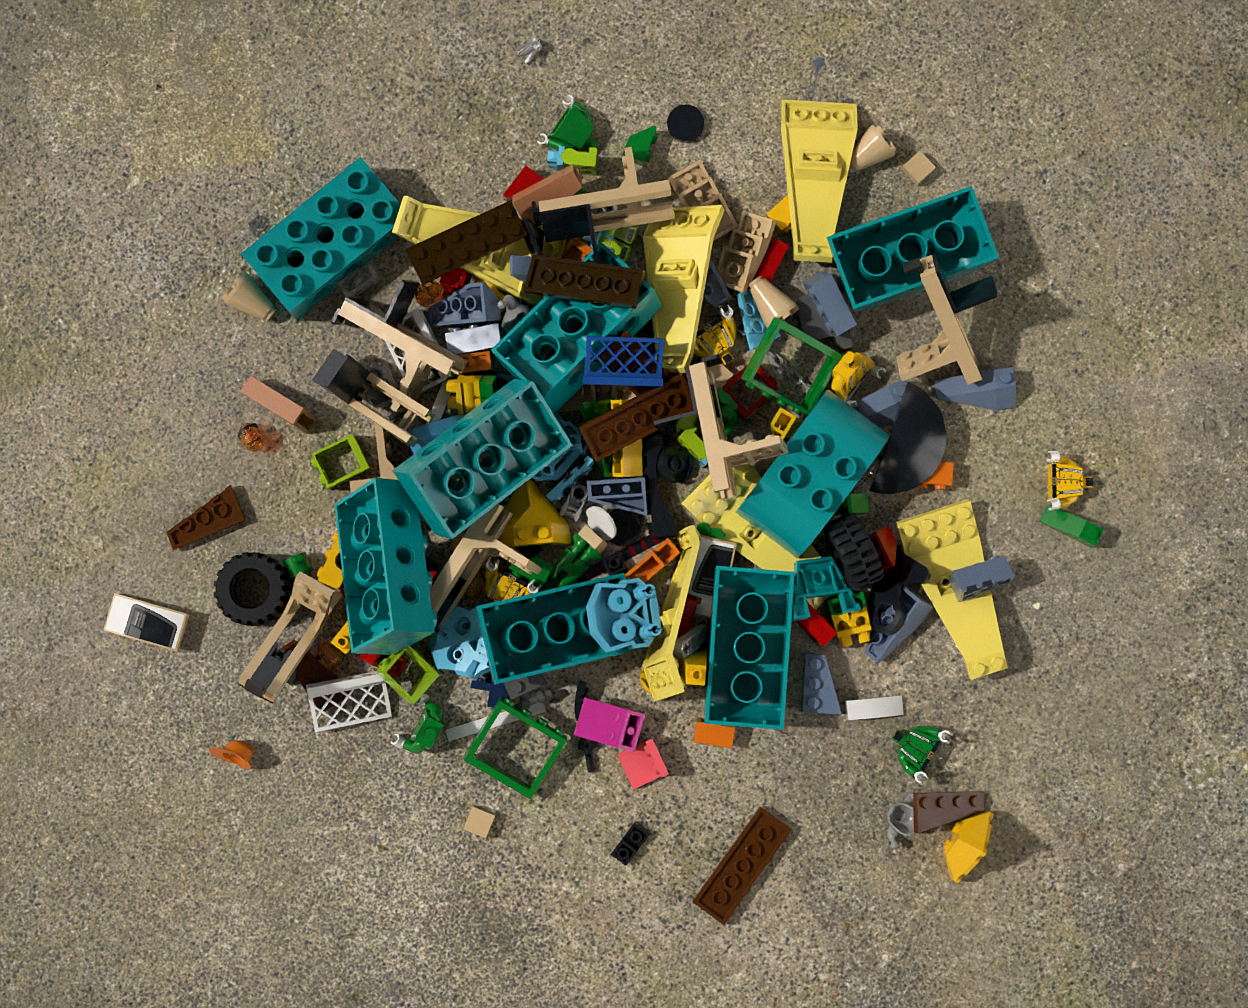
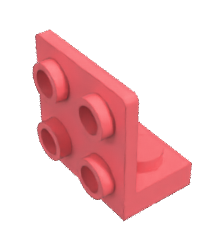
(643, 764)

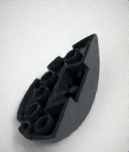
(913, 445)

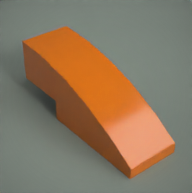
(654, 561)

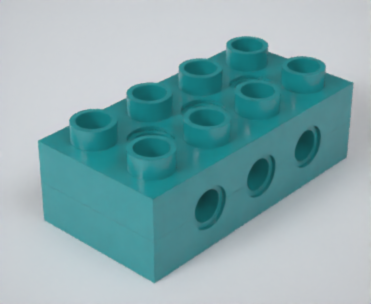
(326, 263)
(552, 331)
(504, 465)
(384, 568)

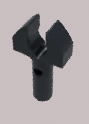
(588, 754)

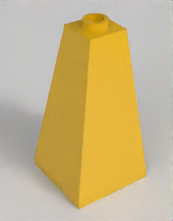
(694, 667)

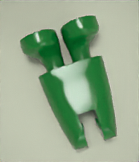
(572, 564)

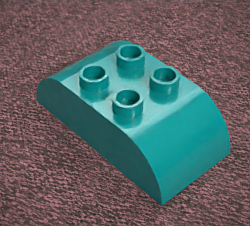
(874, 252)
(815, 476)
(542, 631)
(748, 647)

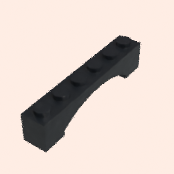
(661, 524)

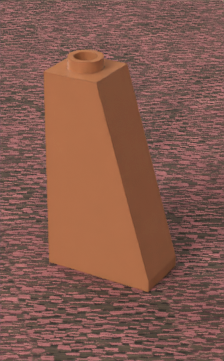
(559, 185)
(279, 404)

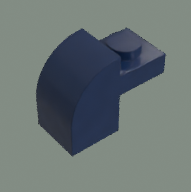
(495, 691)

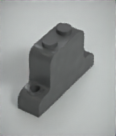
(813, 324)

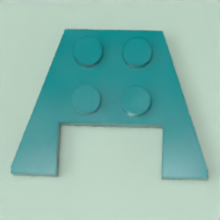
(818, 579)

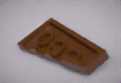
(216, 515)
(311, 672)

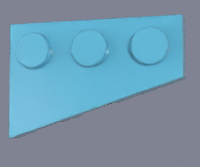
(751, 319)
(584, 469)

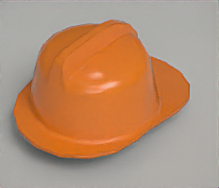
(235, 752)

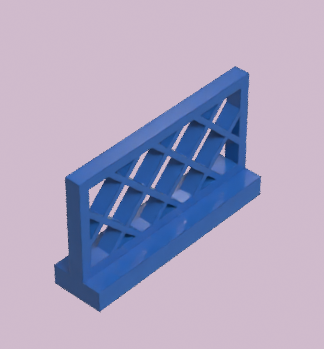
(618, 377)

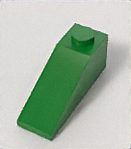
(1072, 526)

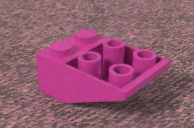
(609, 724)

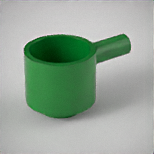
(297, 564)

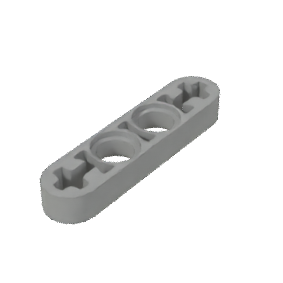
(691, 641)

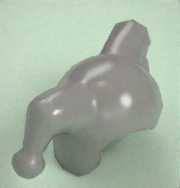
(514, 313)
(378, 398)
(900, 819)

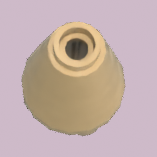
(871, 149)
(248, 298)
(771, 301)

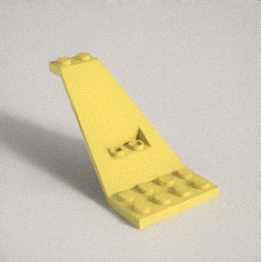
(817, 160)
(421, 221)
(677, 271)
(943, 543)
(757, 547)
(659, 662)

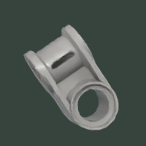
(574, 504)

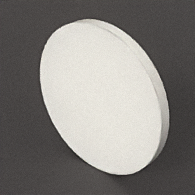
(601, 522)

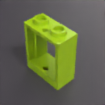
(317, 463)
(420, 686)

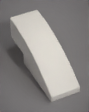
(874, 707)

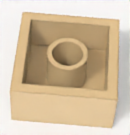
(918, 168)
(721, 375)
(593, 539)
(479, 821)

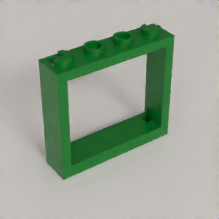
(819, 382)
(498, 773)

